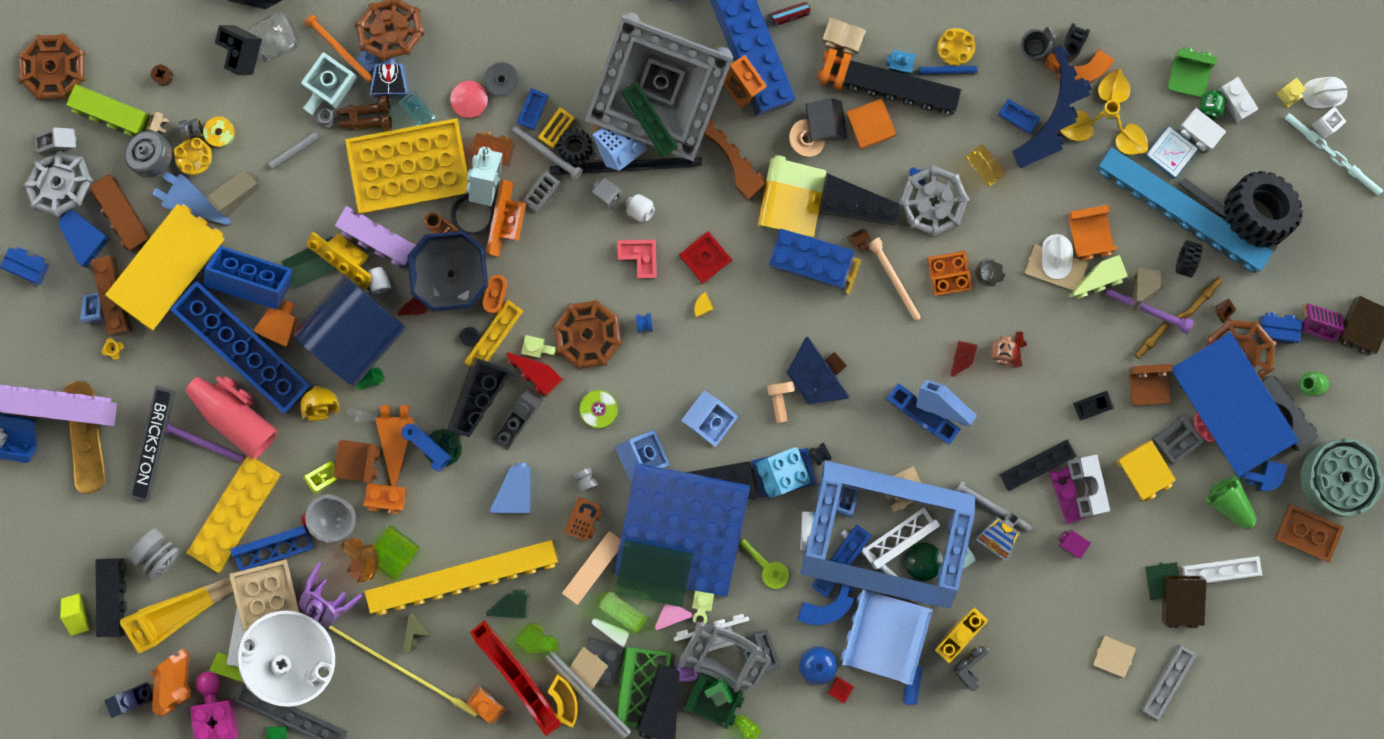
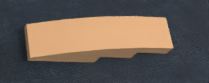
(592, 568)

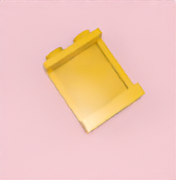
(1146, 470)

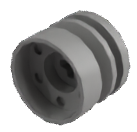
(150, 551)

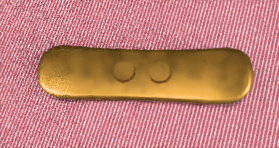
(86, 447)

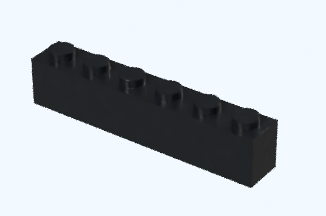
(902, 87)

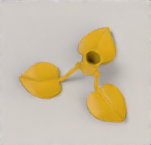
(1114, 90)

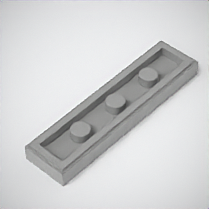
(1168, 682)

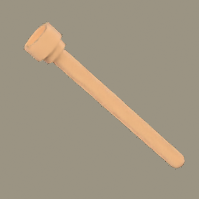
(876, 247)

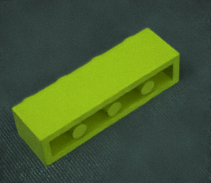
(107, 110)

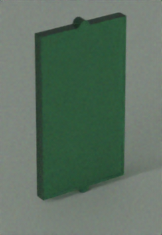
(307, 267)

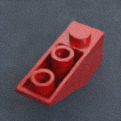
(540, 373)

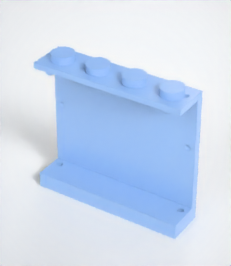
(886, 636)

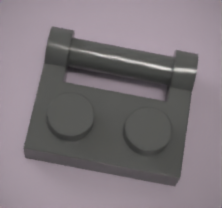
(1180, 445)

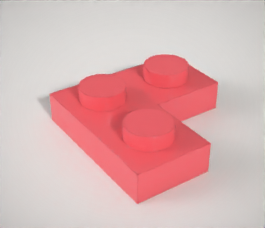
(644, 252)

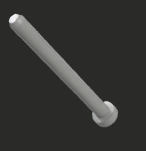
(575, 172)
(990, 505)

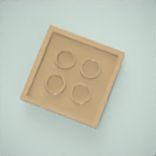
(263, 591)

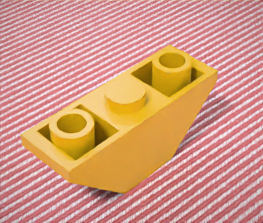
(961, 634)

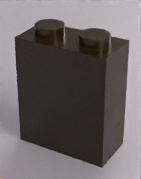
(1364, 326)
(1183, 601)

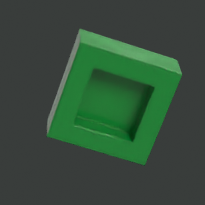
(276, 732)

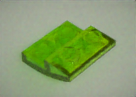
(395, 552)

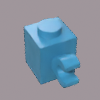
(900, 62)

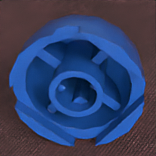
(818, 665)

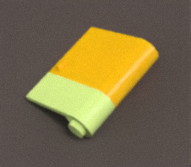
(791, 197)

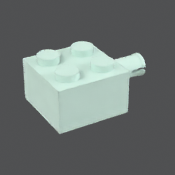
(327, 82)
(484, 176)

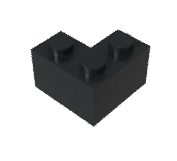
(241, 47)

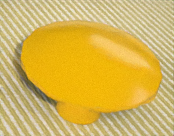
(956, 46)
(193, 156)

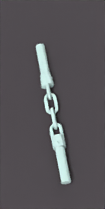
(1352, 170)

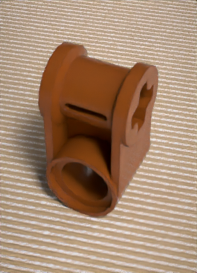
(442, 227)

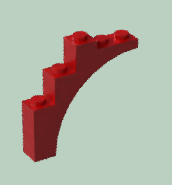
(517, 676)

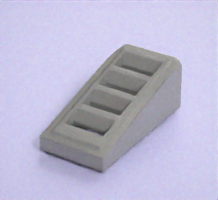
(546, 175)

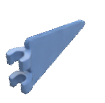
(186, 193)

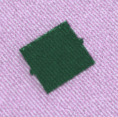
(1155, 578)

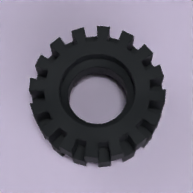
(571, 137)
(1189, 258)

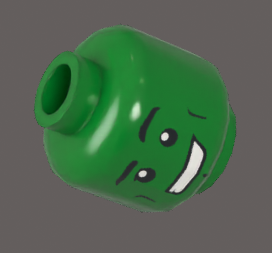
(1213, 104)

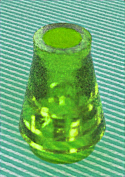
(747, 727)

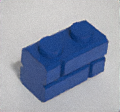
(25, 266)
(1281, 329)

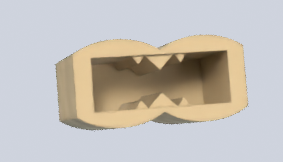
(843, 36)

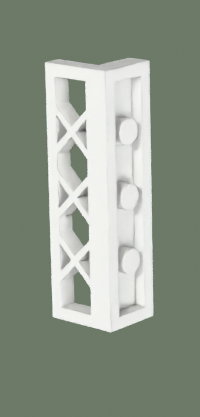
(903, 545)

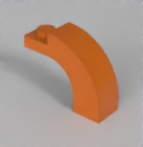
(1092, 71)

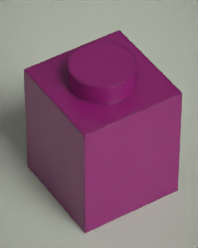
(1073, 543)

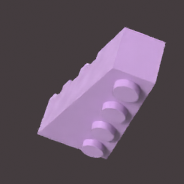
(374, 236)

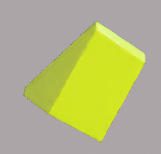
(321, 477)
(74, 614)

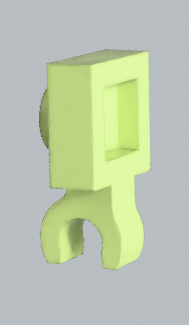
(535, 347)

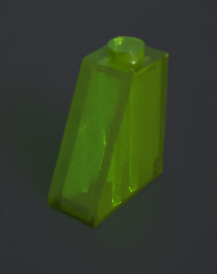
(622, 611)

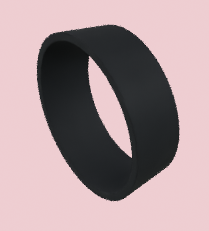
(457, 202)

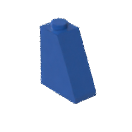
(82, 236)

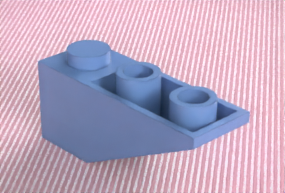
(942, 402)

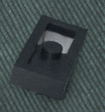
(1093, 405)

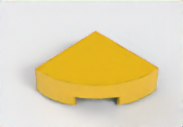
(702, 305)

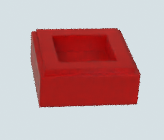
(840, 690)

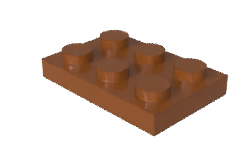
(1309, 533)

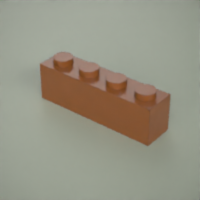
(120, 212)
(105, 275)

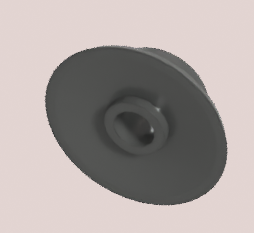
(497, 71)

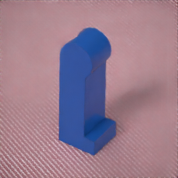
(427, 445)

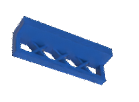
(266, 543)

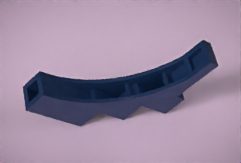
(1046, 140)

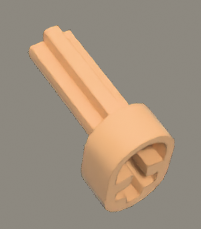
(776, 392)

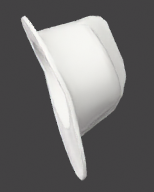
(1325, 92)
(1057, 256)

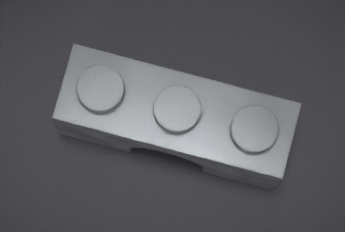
(1095, 496)

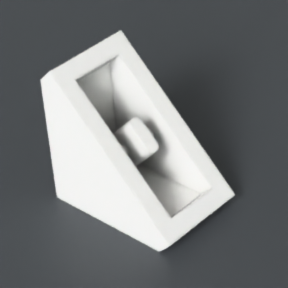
(1328, 123)

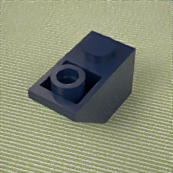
(129, 700)

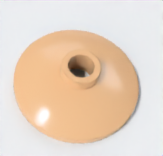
(804, 149)

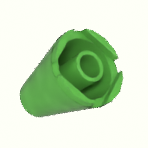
(1232, 502)

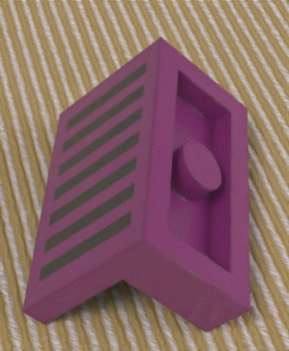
(1323, 323)

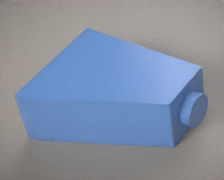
(515, 491)

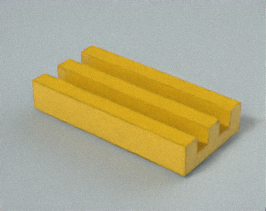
(551, 122)

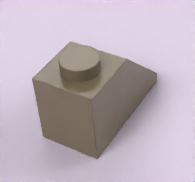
(1146, 286)

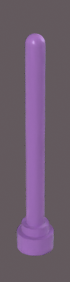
(1183, 324)
(204, 443)

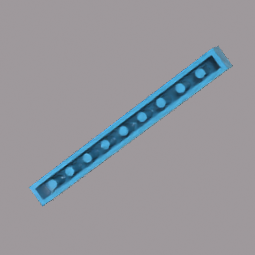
(1181, 209)

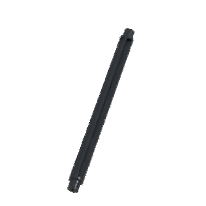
(634, 165)

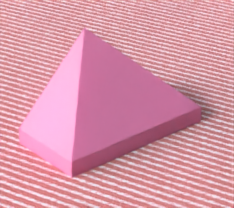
(671, 615)

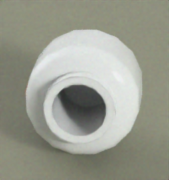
(639, 208)

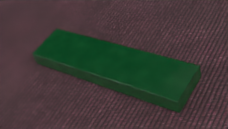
(649, 119)

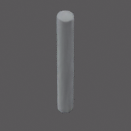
(293, 150)

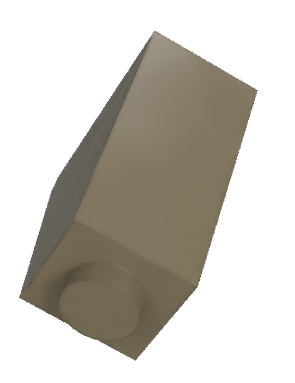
(234, 192)

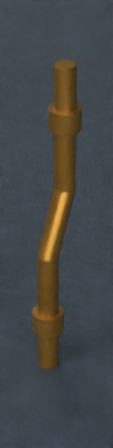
(1205, 295)

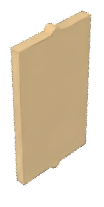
(1071, 281)

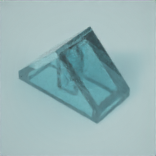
(416, 108)

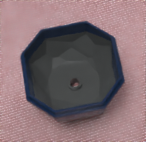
(435, 258)

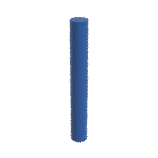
(948, 70)

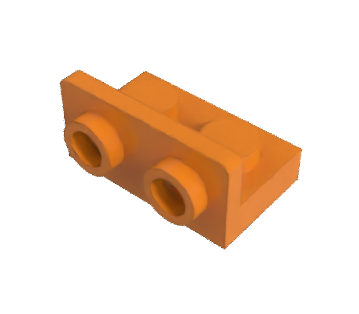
(384, 497)

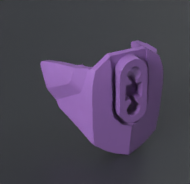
(319, 609)

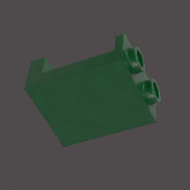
(705, 707)

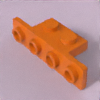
(506, 219)

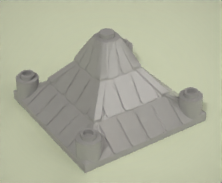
(674, 75)

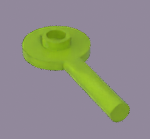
(774, 573)

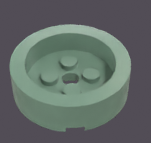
(1324, 483)

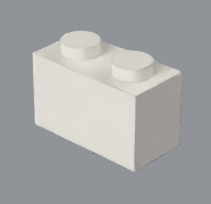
(1238, 100)
(1201, 130)

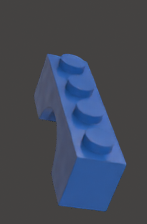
(935, 424)

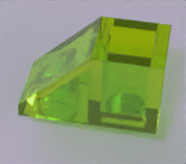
(535, 641)

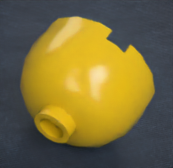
(318, 403)

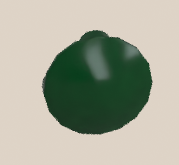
(449, 442)
(923, 561)

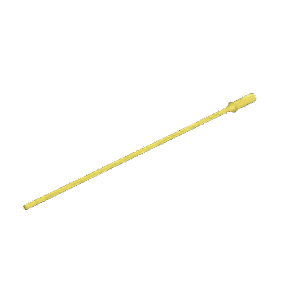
(457, 702)

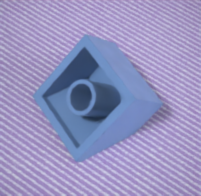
(644, 450)

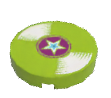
(598, 409)

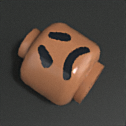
(1003, 350)

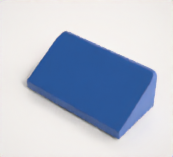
(912, 691)

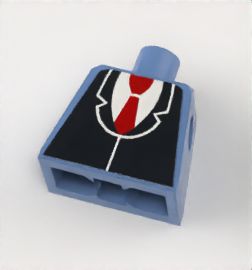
(389, 80)

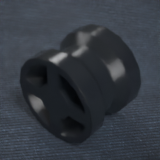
(820, 454)

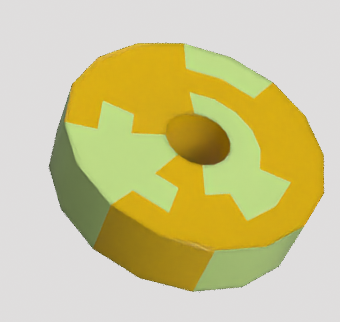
(224, 138)

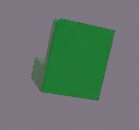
(719, 692)

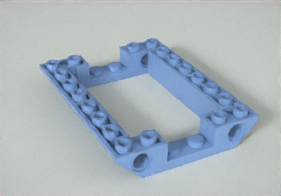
(960, 525)

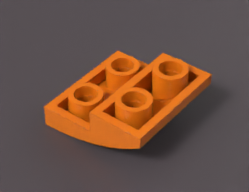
(871, 124)
(949, 273)

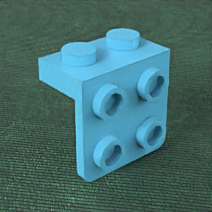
(783, 472)

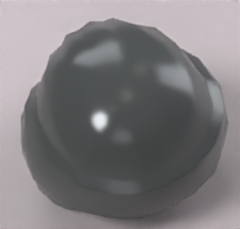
(1037, 44)

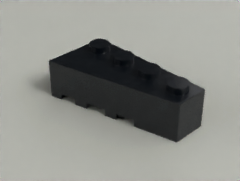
(477, 394)

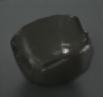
(989, 273)

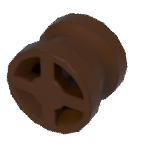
(165, 78)

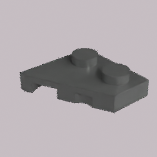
(609, 655)

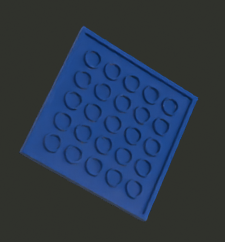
(688, 516)

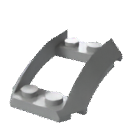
(699, 644)

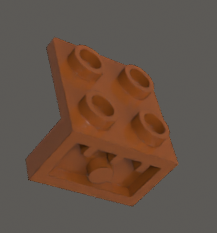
(1150, 384)

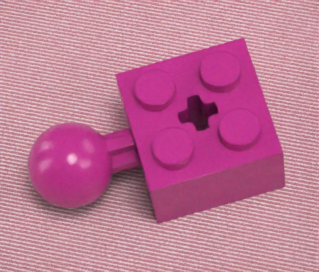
(223, 711)

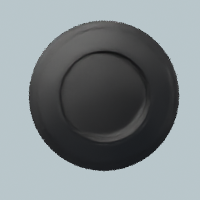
(470, 336)

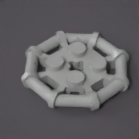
(64, 190)
(928, 191)

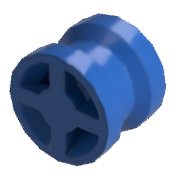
(644, 323)

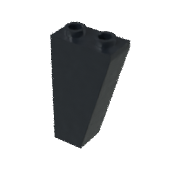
(660, 708)

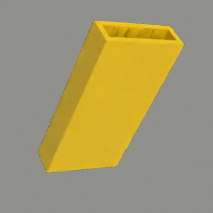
(165, 266)

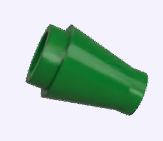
(372, 378)

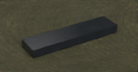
(1037, 465)

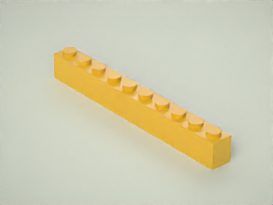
(461, 576)

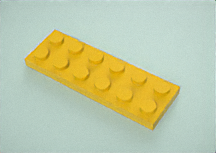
(233, 513)

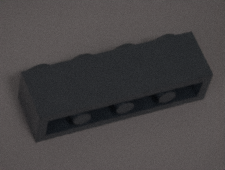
(110, 596)

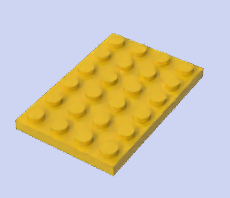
(407, 166)

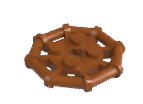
(389, 19)
(59, 74)
(595, 342)
(1248, 344)

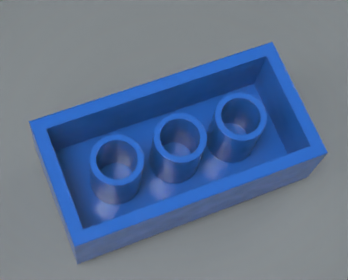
(812, 259)
(247, 277)

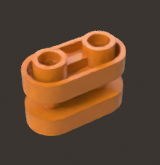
(824, 74)
(495, 294)

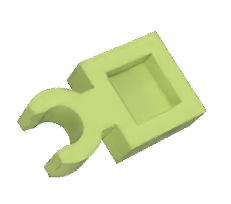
(702, 602)

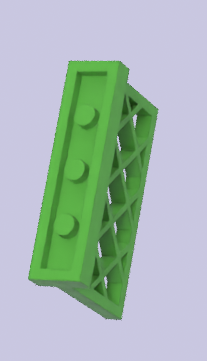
(626, 680)

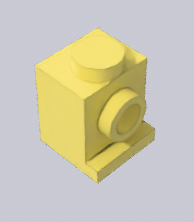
(1291, 92)

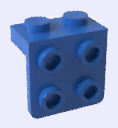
(21, 438)

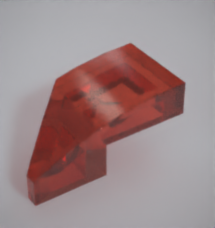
(413, 307)
(1020, 343)
(963, 357)

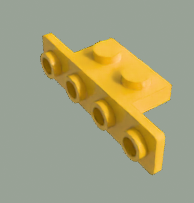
(343, 256)

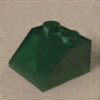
(511, 605)

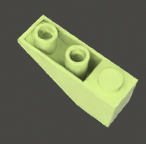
(1103, 273)

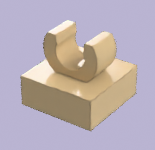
(154, 122)

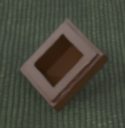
(1225, 310)

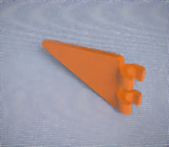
(391, 439)

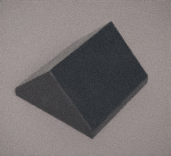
(826, 120)

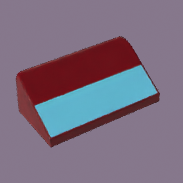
(790, 13)

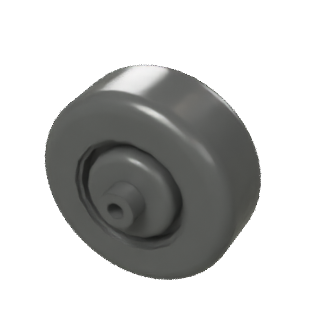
(148, 154)

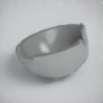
(330, 518)

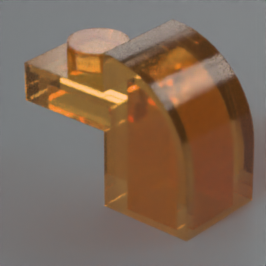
(364, 559)

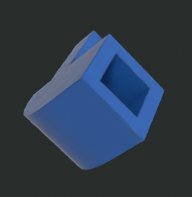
(1270, 478)

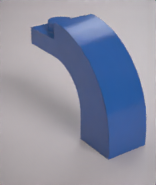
(826, 614)

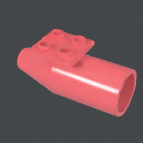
(229, 413)

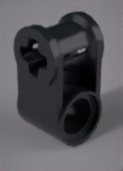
(1075, 39)

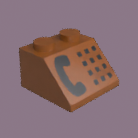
(583, 518)

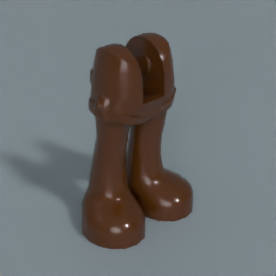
(381, 106)

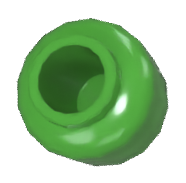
(1314, 383)

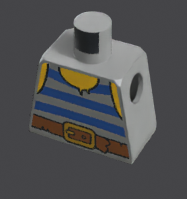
(1000, 535)

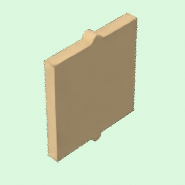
(1114, 656)
(588, 668)

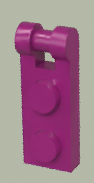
(1066, 495)

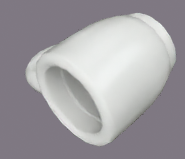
(379, 282)

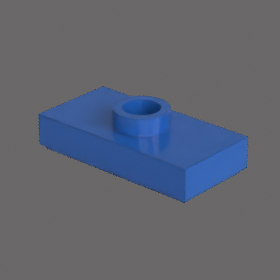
(532, 109)
(1019, 116)

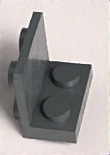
(963, 667)

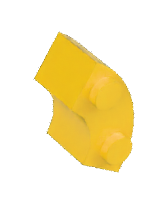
(566, 700)

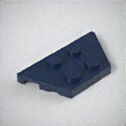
(814, 376)

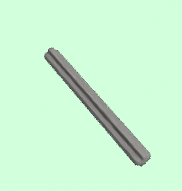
(587, 694)

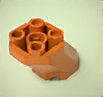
(171, 683)

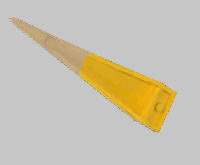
(160, 620)

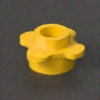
(118, 346)

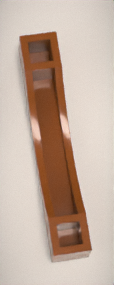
(746, 180)

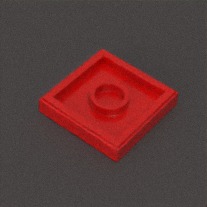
(705, 257)

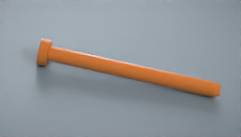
(312, 22)

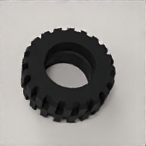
(1249, 222)

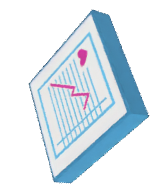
(1171, 152)

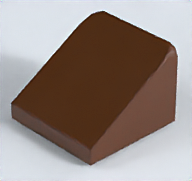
(835, 363)

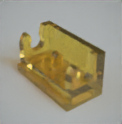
(985, 165)

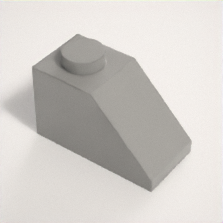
(55, 140)
(606, 192)

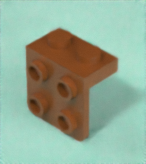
(356, 461)

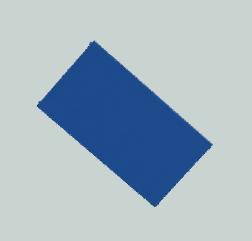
(1234, 404)

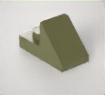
(414, 627)

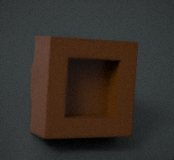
(858, 239)

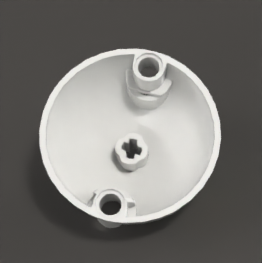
(298, 645)

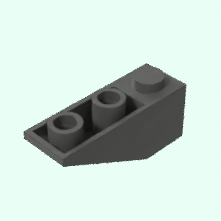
(518, 418)

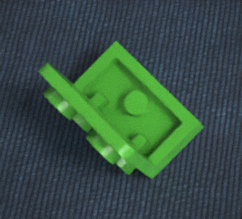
(1191, 72)

